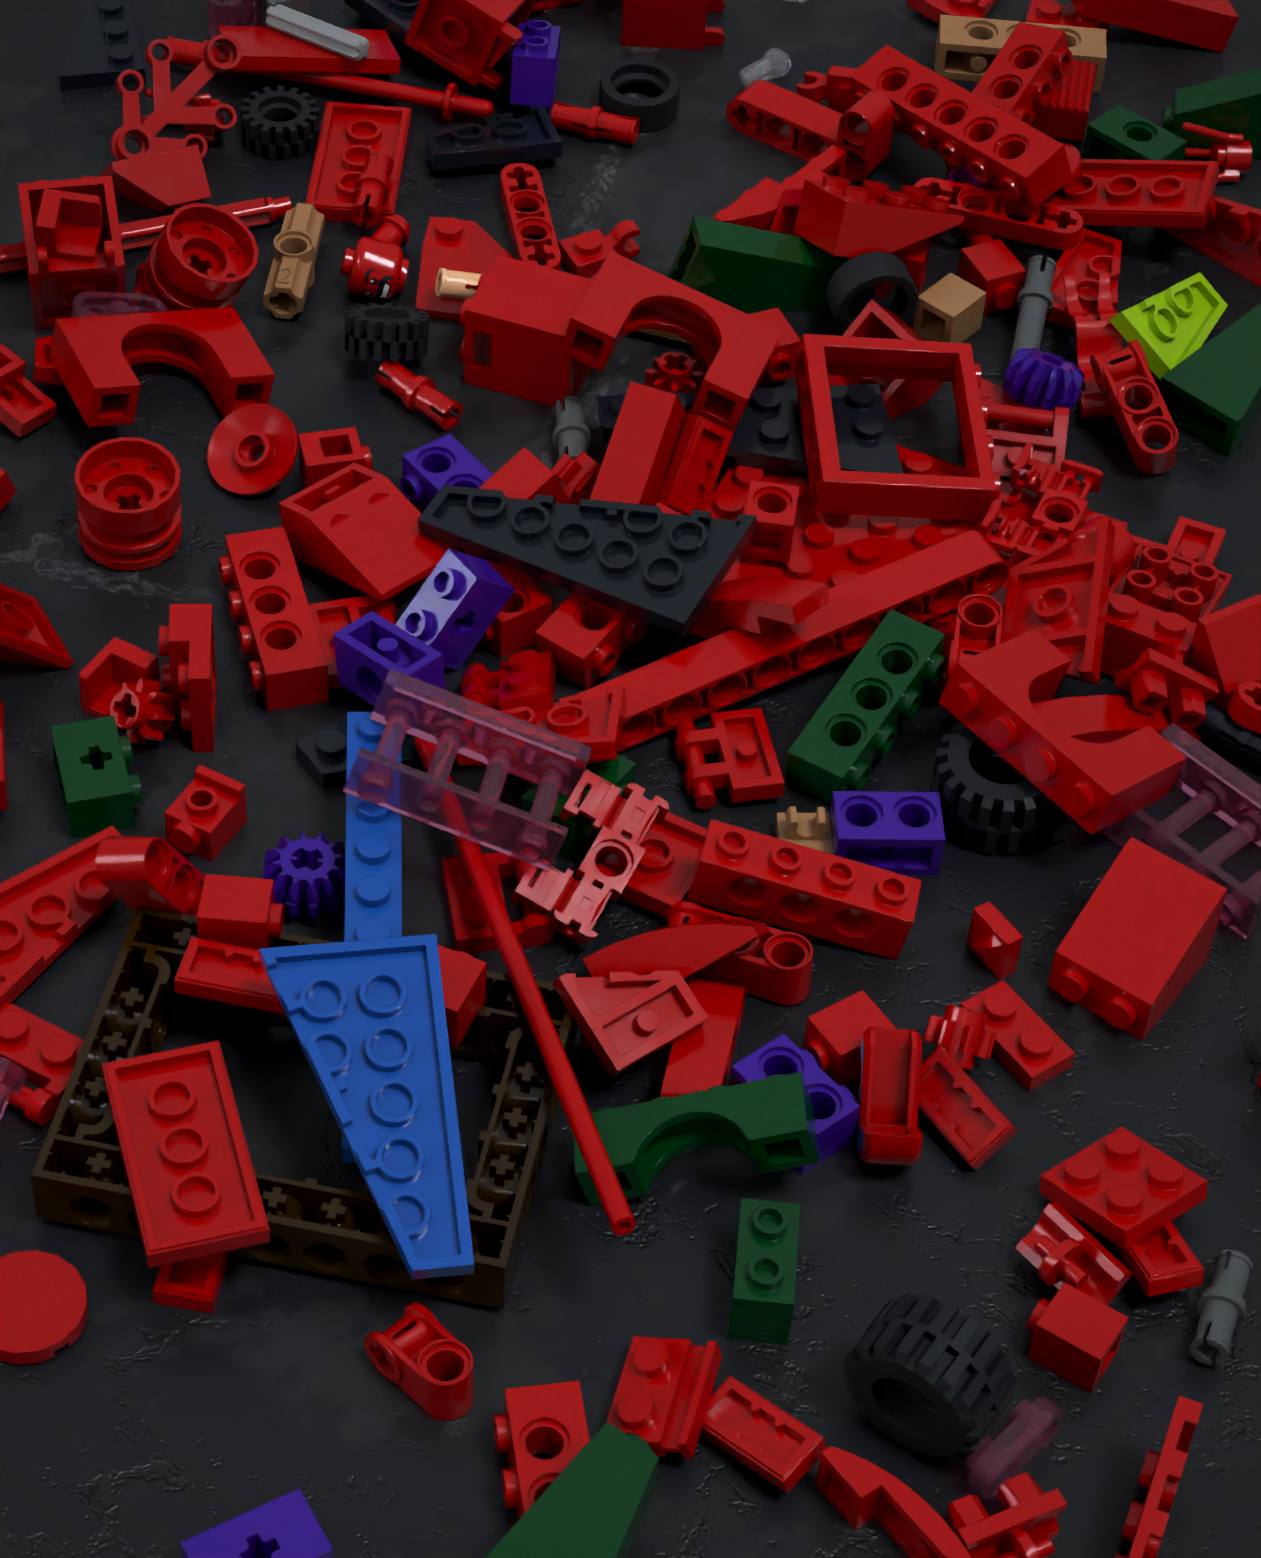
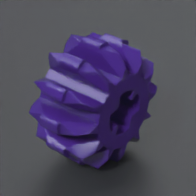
(1042, 380)
(307, 876)

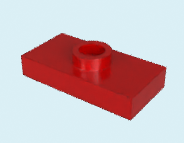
(695, 465)
(225, 975)
(962, 1109)
(1163, 1262)
(761, 1434)

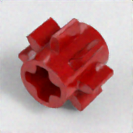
(674, 373)
(577, 476)
(143, 711)
(961, 1034)

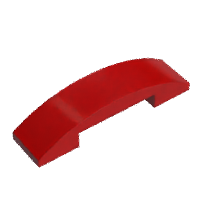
(868, 1492)

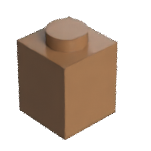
(949, 310)

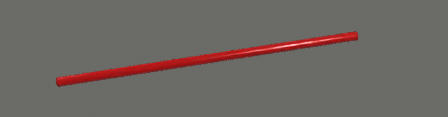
(542, 1027)

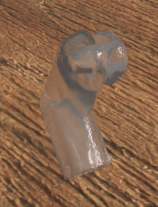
(772, 65)

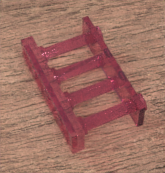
(480, 734)
(1217, 789)

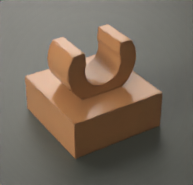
(805, 828)

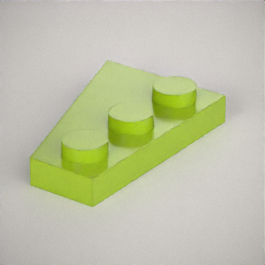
(1172, 322)

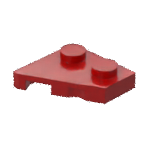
(630, 1013)

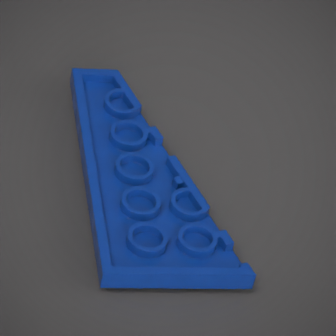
(382, 1056)

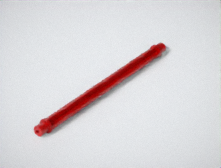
(143, 232)

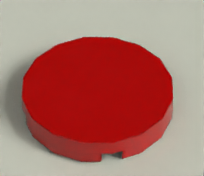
(39, 1306)

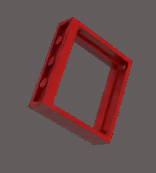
(893, 493)

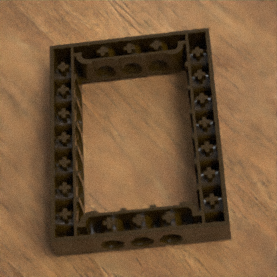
(310, 1224)

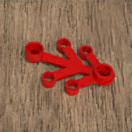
(170, 107)

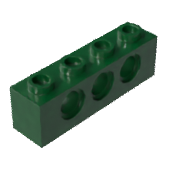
(884, 678)

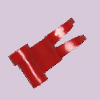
(1093, 338)

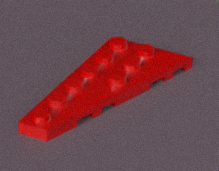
(48, 911)

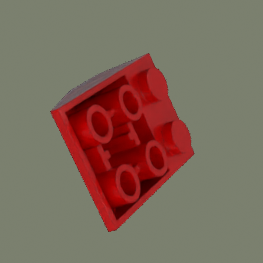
(870, 217)
(360, 532)
(1158, 604)

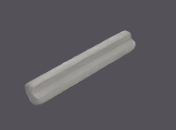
(317, 32)

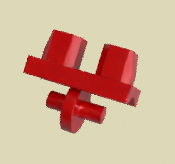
(1164, 682)
(1071, 1255)
(1018, 1531)

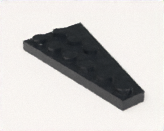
(773, 435)
(603, 550)

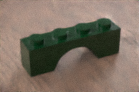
(761, 1118)

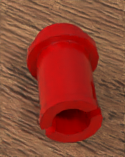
(393, 229)

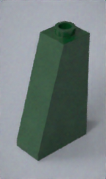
(754, 267)
(1218, 385)
(591, 1504)

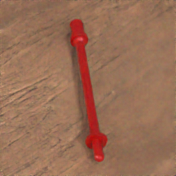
(191, 54)

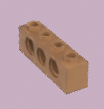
(970, 45)

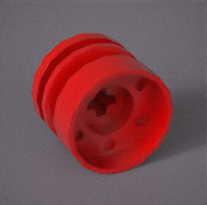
(200, 259)
(128, 503)

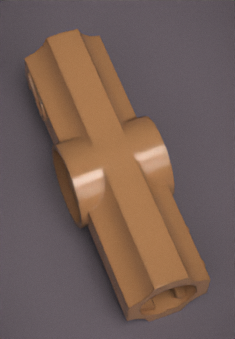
(294, 261)

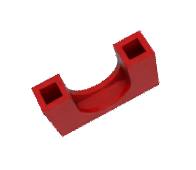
(636, 298)
(209, 343)
(1085, 779)

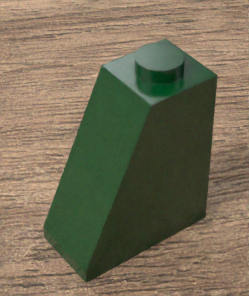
(1220, 104)

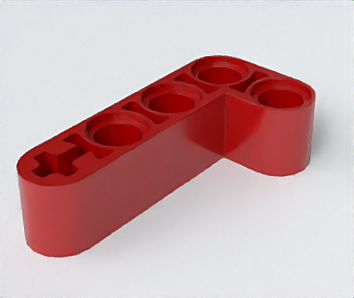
(809, 128)

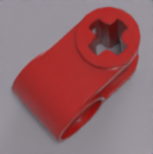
(975, 629)
(419, 1354)

